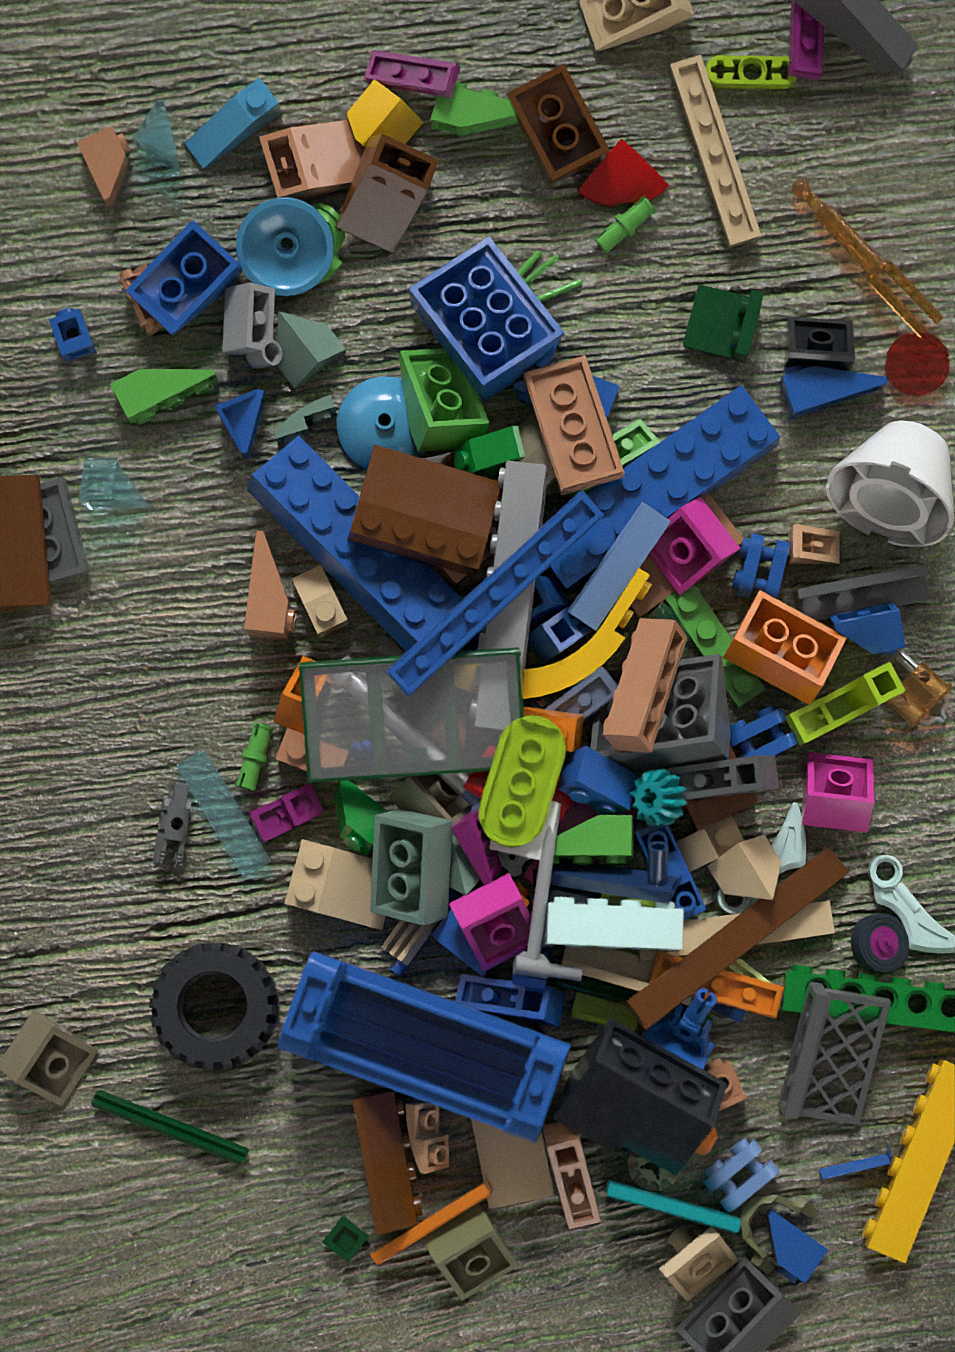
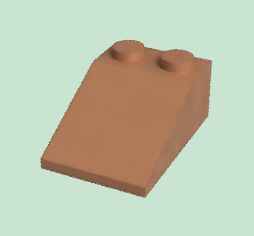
(268, 604)

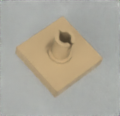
(697, 1261)

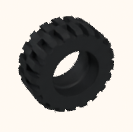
(169, 997)

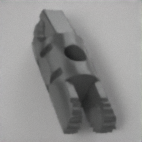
(175, 808)

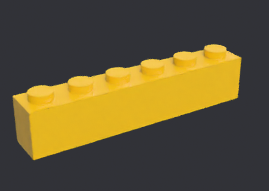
(917, 1168)

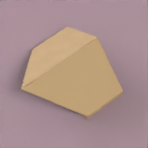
(748, 869)

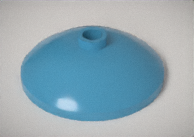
(282, 268)
(360, 415)

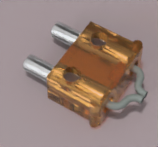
(919, 695)

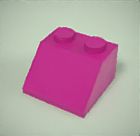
(692, 546)
(838, 792)
(494, 921)

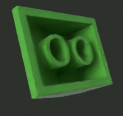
(439, 401)

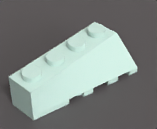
(613, 926)

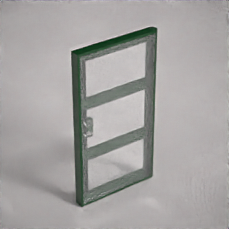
(369, 729)

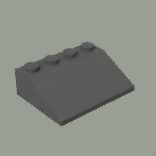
(692, 726)

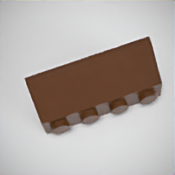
(22, 544)
(386, 1162)

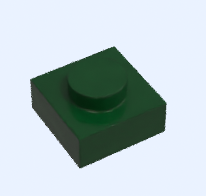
(345, 1238)

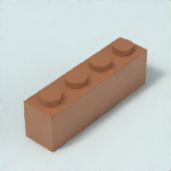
(645, 685)

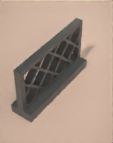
(805, 1056)

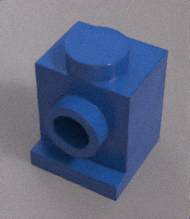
(68, 320)

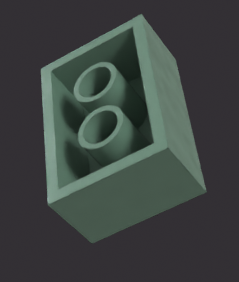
(411, 866)

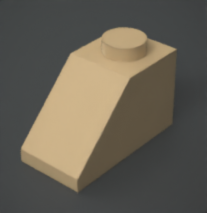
(320, 601)

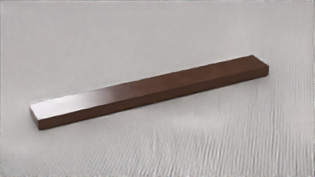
(736, 938)

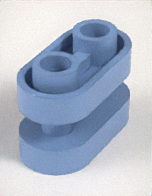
(743, 1154)

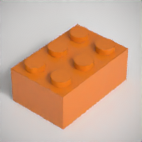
(785, 647)

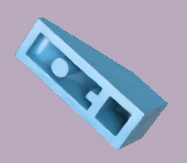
(234, 123)

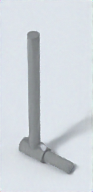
(532, 962)

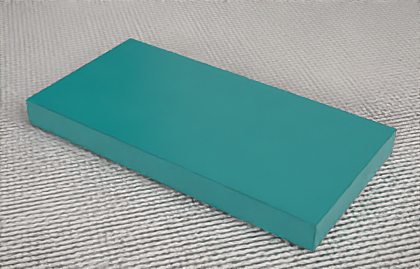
(672, 1206)

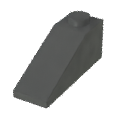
(728, 777)

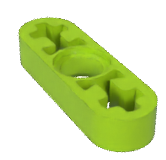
(728, 62)

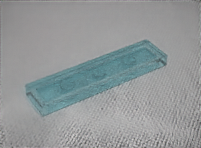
(223, 813)

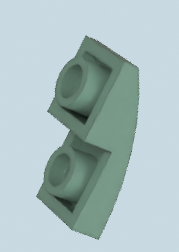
(295, 425)

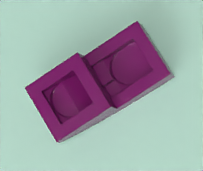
(286, 813)

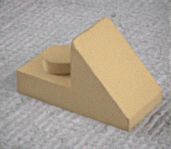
(709, 843)

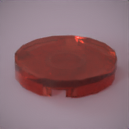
(917, 364)

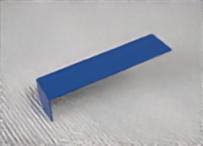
(858, 1165)

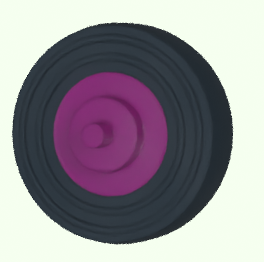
(879, 943)

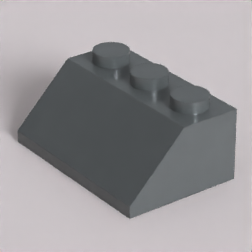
(739, 1314)

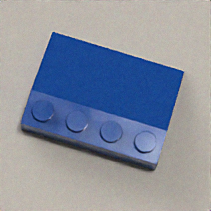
(485, 317)

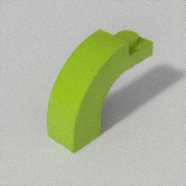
(845, 704)

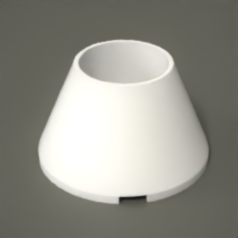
(897, 485)

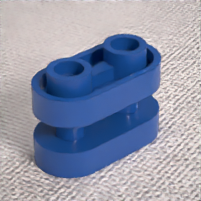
(752, 551)
(769, 720)

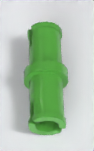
(625, 225)
(254, 757)

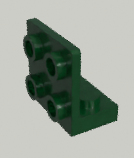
(723, 322)

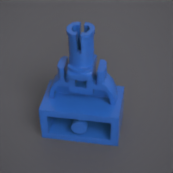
(684, 1033)

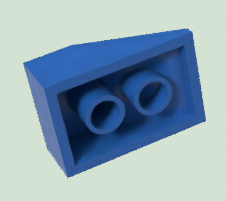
(185, 278)

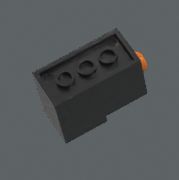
(641, 1099)

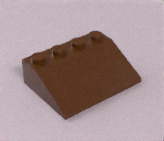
(424, 511)

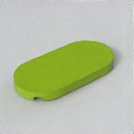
(522, 781)

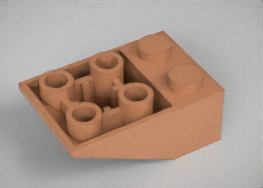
(312, 159)

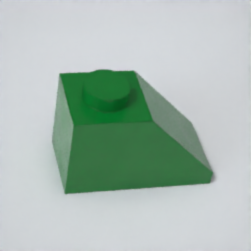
(490, 452)
(356, 816)

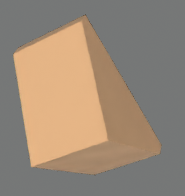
(813, 545)

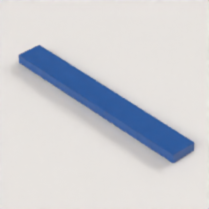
(494, 593)

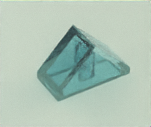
(156, 136)

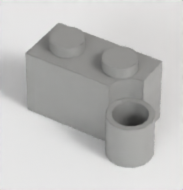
(250, 324)

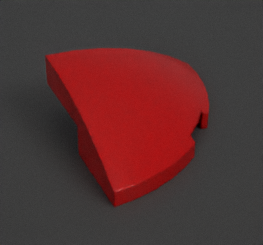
(623, 179)

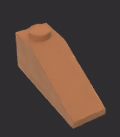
(571, 1175)

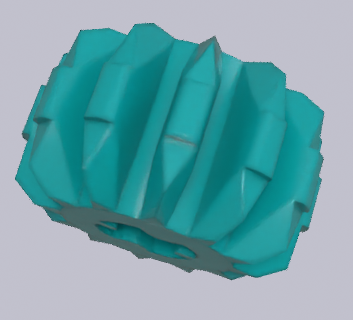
(658, 797)

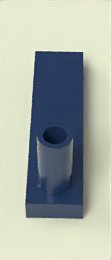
(645, 885)

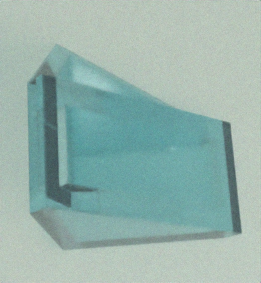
(107, 486)

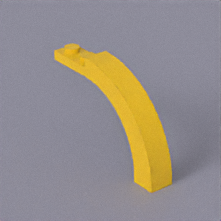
(594, 653)

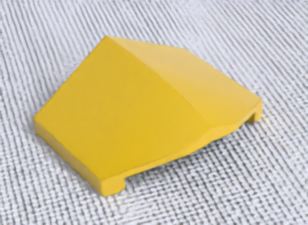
(382, 112)

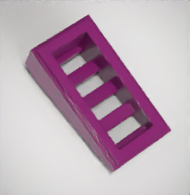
(477, 846)

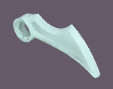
(790, 849)
(922, 929)

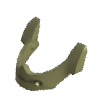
(752, 1208)

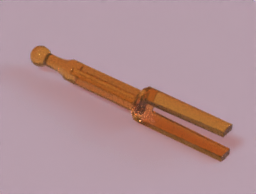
(868, 259)

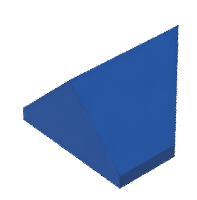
(242, 418)

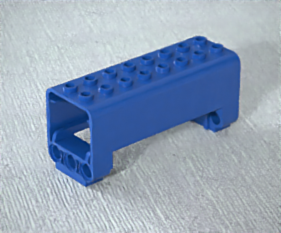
(424, 1046)

